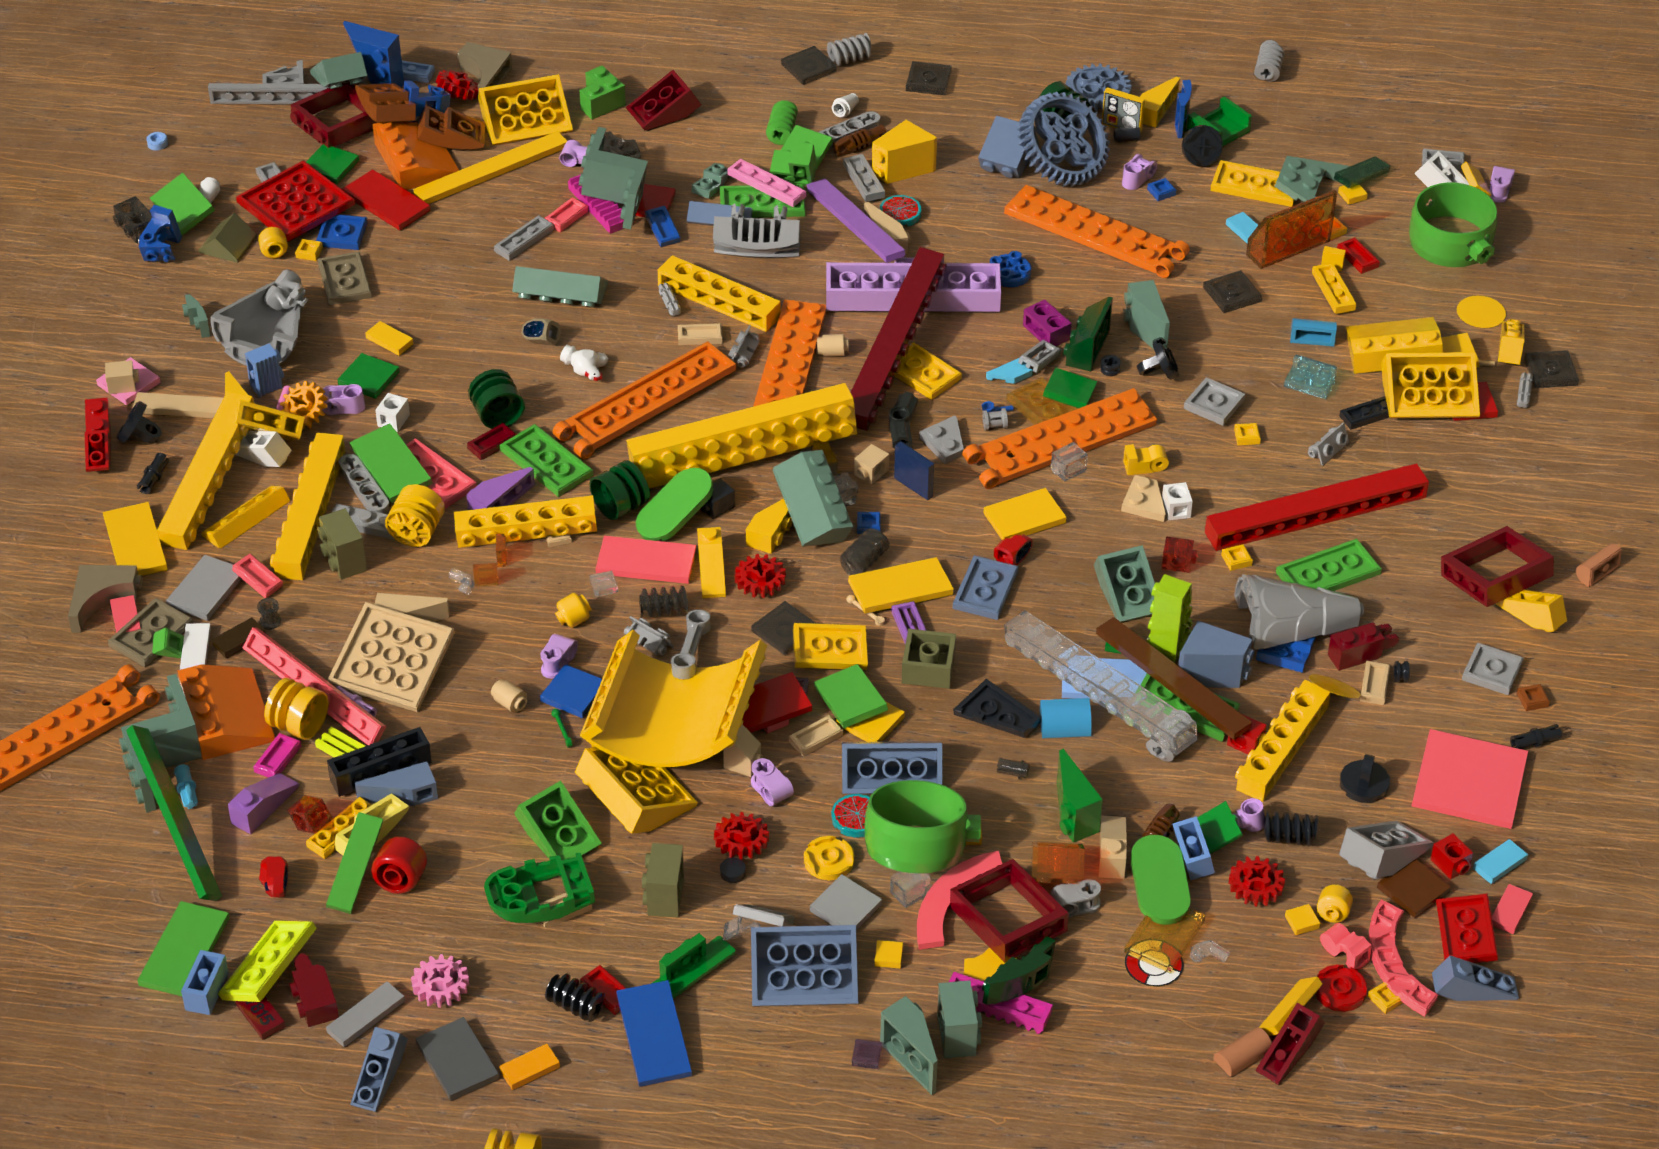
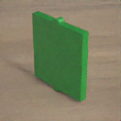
(1219, 827)

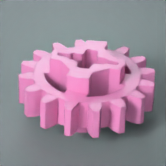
(440, 980)

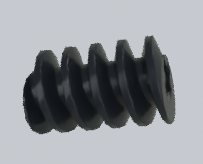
(1290, 828)
(575, 997)

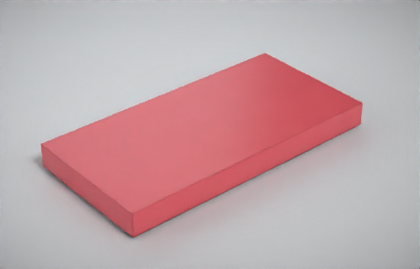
(447, 480)
(646, 559)

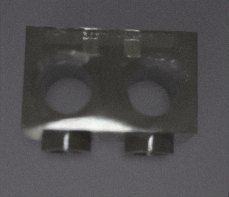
(132, 217)

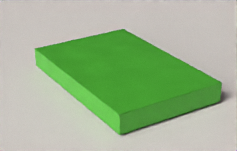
(185, 201)
(850, 696)

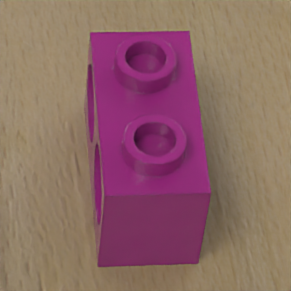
(1047, 323)

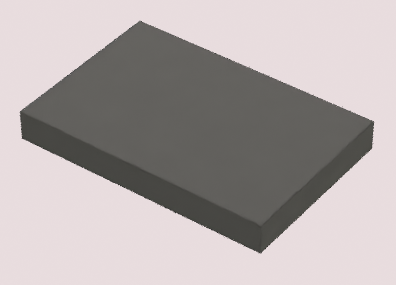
(457, 1058)

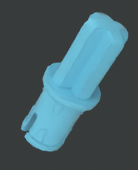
(186, 786)

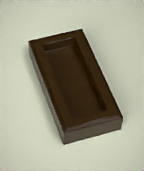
(235, 638)

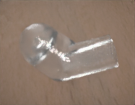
(464, 578)
(1206, 949)

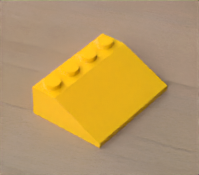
(524, 109)
(1372, 341)
(1431, 385)
(634, 793)

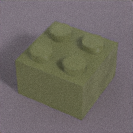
(342, 544)
(928, 658)
(663, 880)

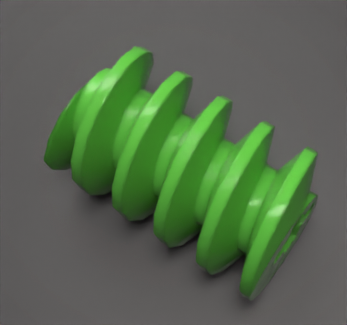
(781, 122)

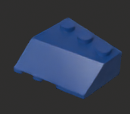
(379, 52)

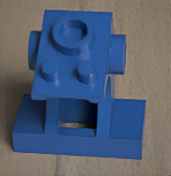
(435, 98)
(157, 233)

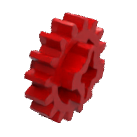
(457, 84)
(760, 575)
(741, 835)
(1256, 881)

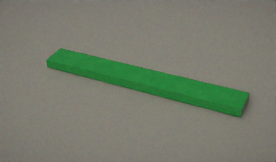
(174, 813)

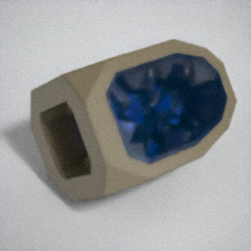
(541, 331)

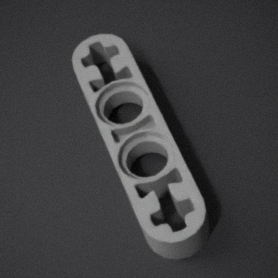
(864, 121)
(367, 484)

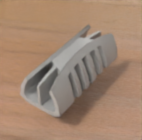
(757, 236)

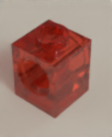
(1178, 554)
(309, 814)

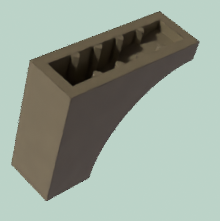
(485, 63)
(96, 587)

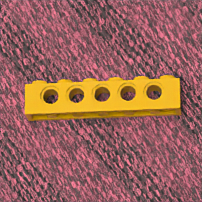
(720, 293)
(525, 521)
(1282, 740)

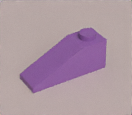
(501, 490)
(259, 801)

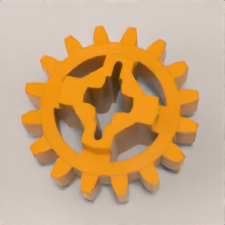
(306, 402)

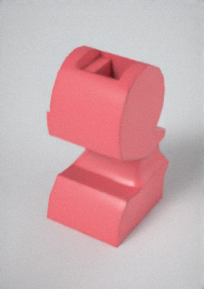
(1356, 947)

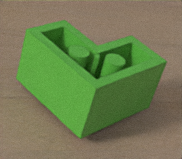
(602, 93)
(795, 165)

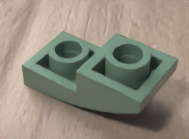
(713, 178)
(196, 315)

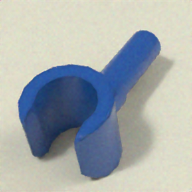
(989, 406)

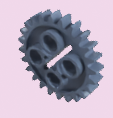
(1093, 81)

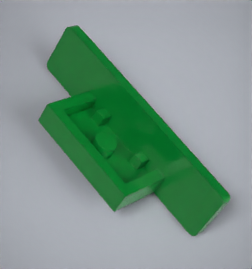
(693, 962)

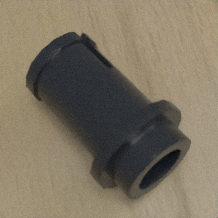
(1126, 133)

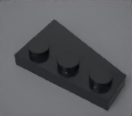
(997, 710)

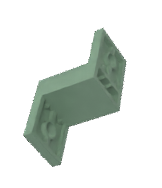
(613, 177)
(174, 738)

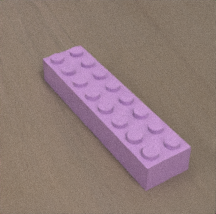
(876, 285)

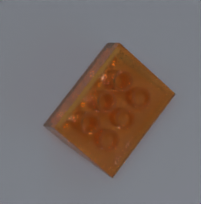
(1292, 231)

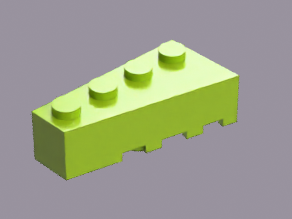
(1170, 616)

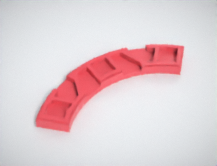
(937, 899)
(1389, 963)

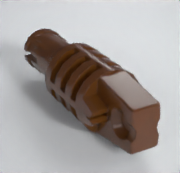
(858, 140)
(1163, 821)

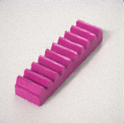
(603, 210)
(1021, 1010)

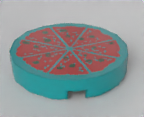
(902, 209)
(849, 814)

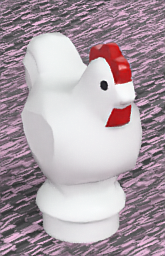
(584, 361)

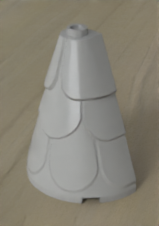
(254, 324)
(1293, 611)

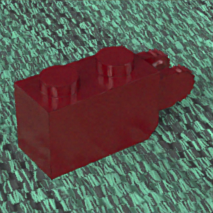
(1360, 644)
(313, 991)

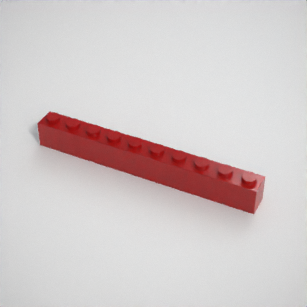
(1316, 507)

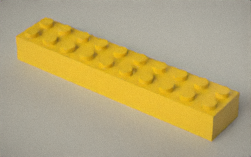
(745, 435)

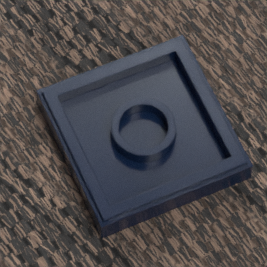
(914, 470)

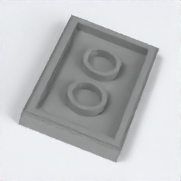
(204, 588)

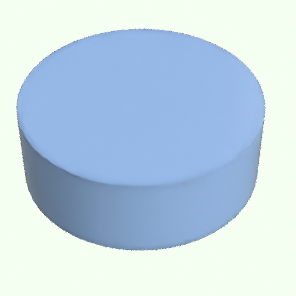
(157, 141)

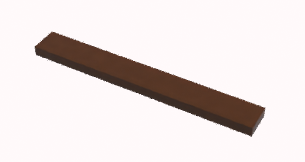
(1174, 678)

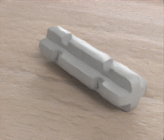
(669, 299)
(1524, 390)

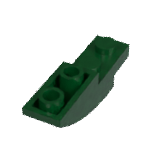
(1020, 976)

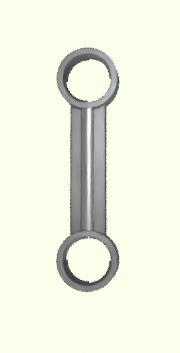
(684, 663)

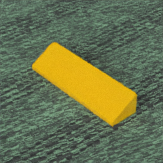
(246, 516)

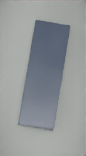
(704, 213)

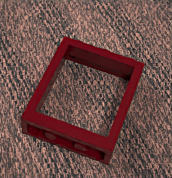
(303, 111)
(1456, 570)
(1024, 938)

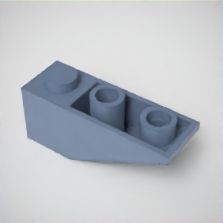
(411, 785)
(1472, 982)
(378, 1068)

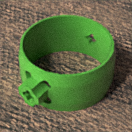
(1447, 247)
(918, 848)

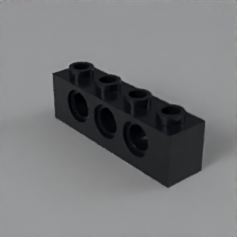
(378, 759)

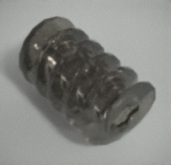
(864, 552)
(663, 601)

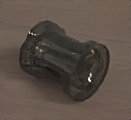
(268, 614)

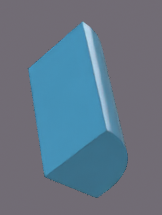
(1313, 332)
(1065, 718)

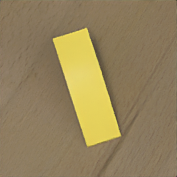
(389, 809)

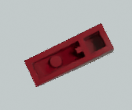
(1290, 1043)

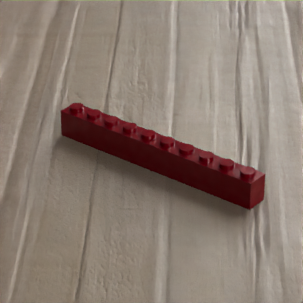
(895, 335)

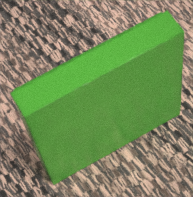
(820, 141)

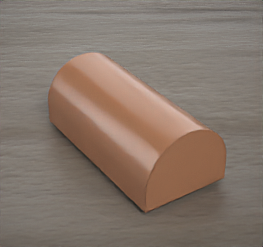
(1599, 565)
(1243, 1051)

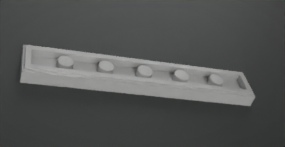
(260, 93)

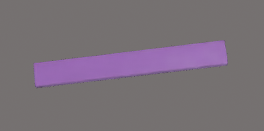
(856, 220)

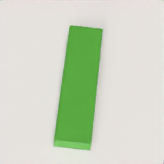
(354, 863)

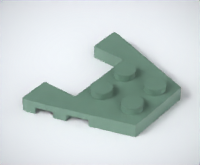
(1302, 176)

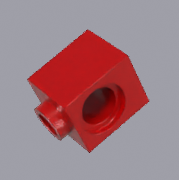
(1250, 738)
(1452, 856)

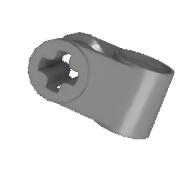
(1075, 897)

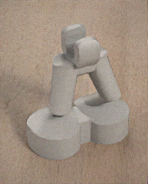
(287, 293)

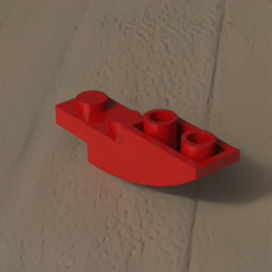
(97, 435)

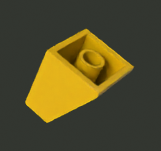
(904, 153)

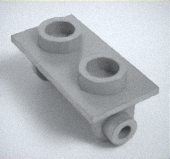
(746, 346)
(1330, 444)
(656, 640)

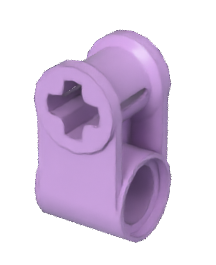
(1137, 172)
(1501, 183)
(345, 399)
(556, 654)
(770, 782)

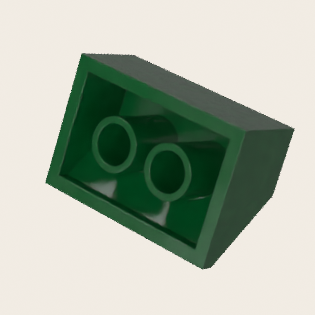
(1089, 336)

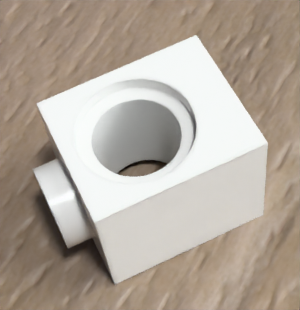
(392, 410)
(1177, 501)

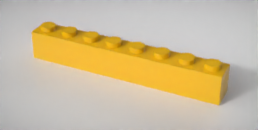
(204, 475)
(308, 504)

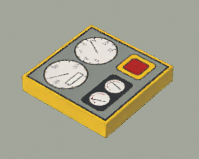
(1122, 109)

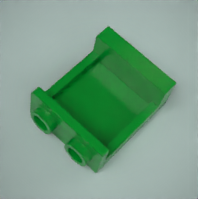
(1227, 119)

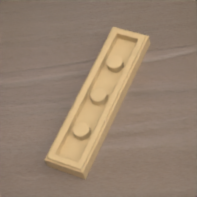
(179, 404)

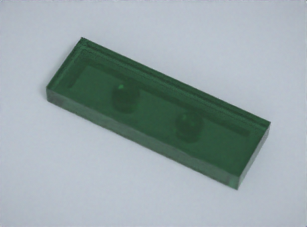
(1362, 172)

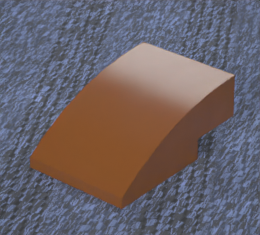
(386, 102)
(450, 129)

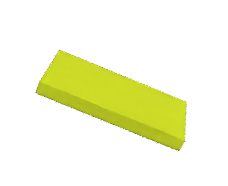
(267, 961)

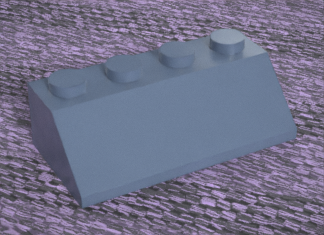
(875, 764)

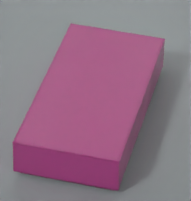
(277, 755)

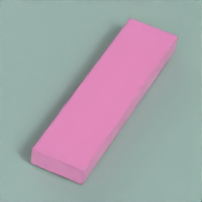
(766, 182)

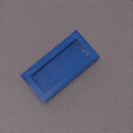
(662, 226)

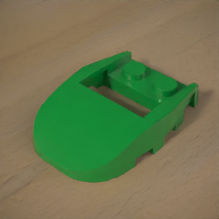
(514, 898)

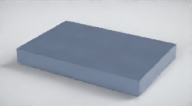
(985, 587)

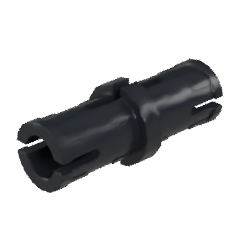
(153, 473)
(1536, 737)

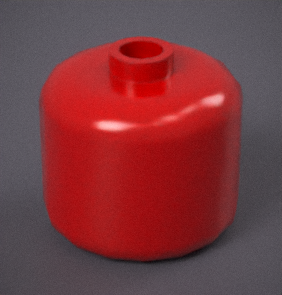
(399, 865)

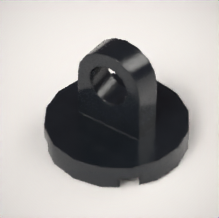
(1202, 145)
(1163, 359)
(139, 426)
(1365, 780)

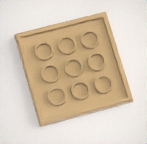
(391, 656)

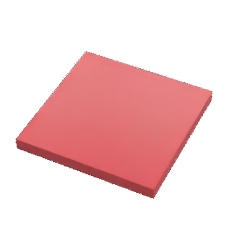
(1470, 779)

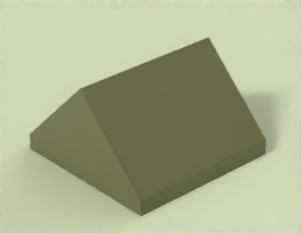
(229, 239)

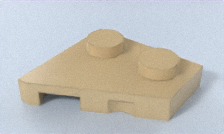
(1144, 499)

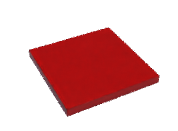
(295, 200)

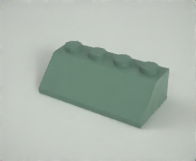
(559, 285)
(813, 499)

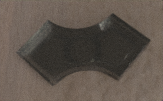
(621, 146)

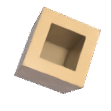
(121, 377)

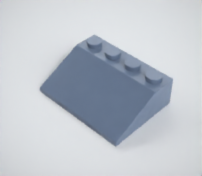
(804, 965)

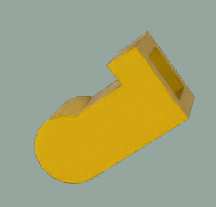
(1144, 459)

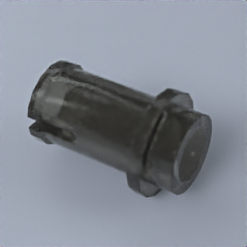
(1013, 768)

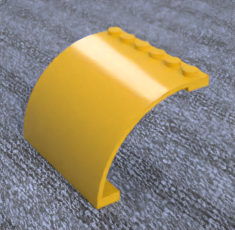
(666, 720)

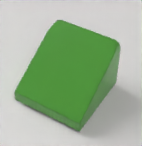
(168, 643)

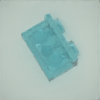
(1311, 376)

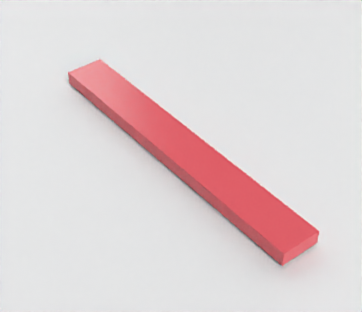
(288, 666)

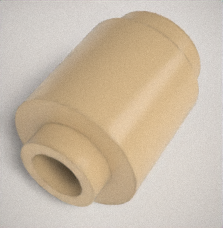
(832, 345)
(509, 695)

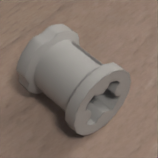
(988, 423)

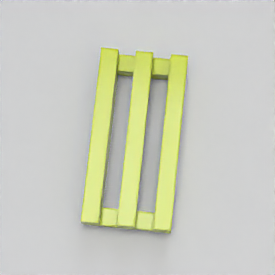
(338, 739)

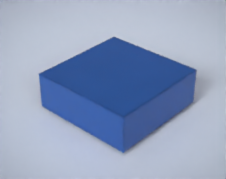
(1161, 189)
(867, 520)

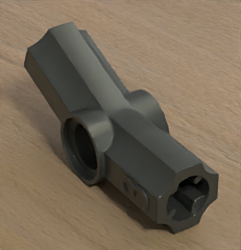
(900, 418)

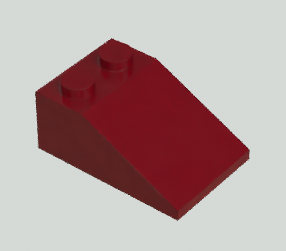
(664, 102)

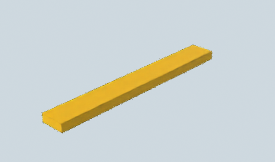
(490, 168)

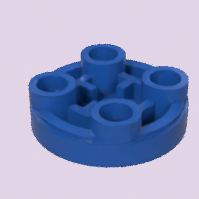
(1013, 269)

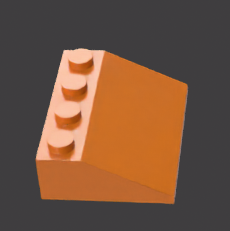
(410, 159)
(225, 708)

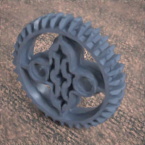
(1063, 139)

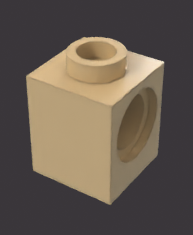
(871, 464)

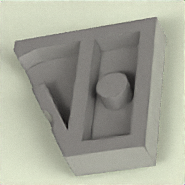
(285, 76)
(944, 439)

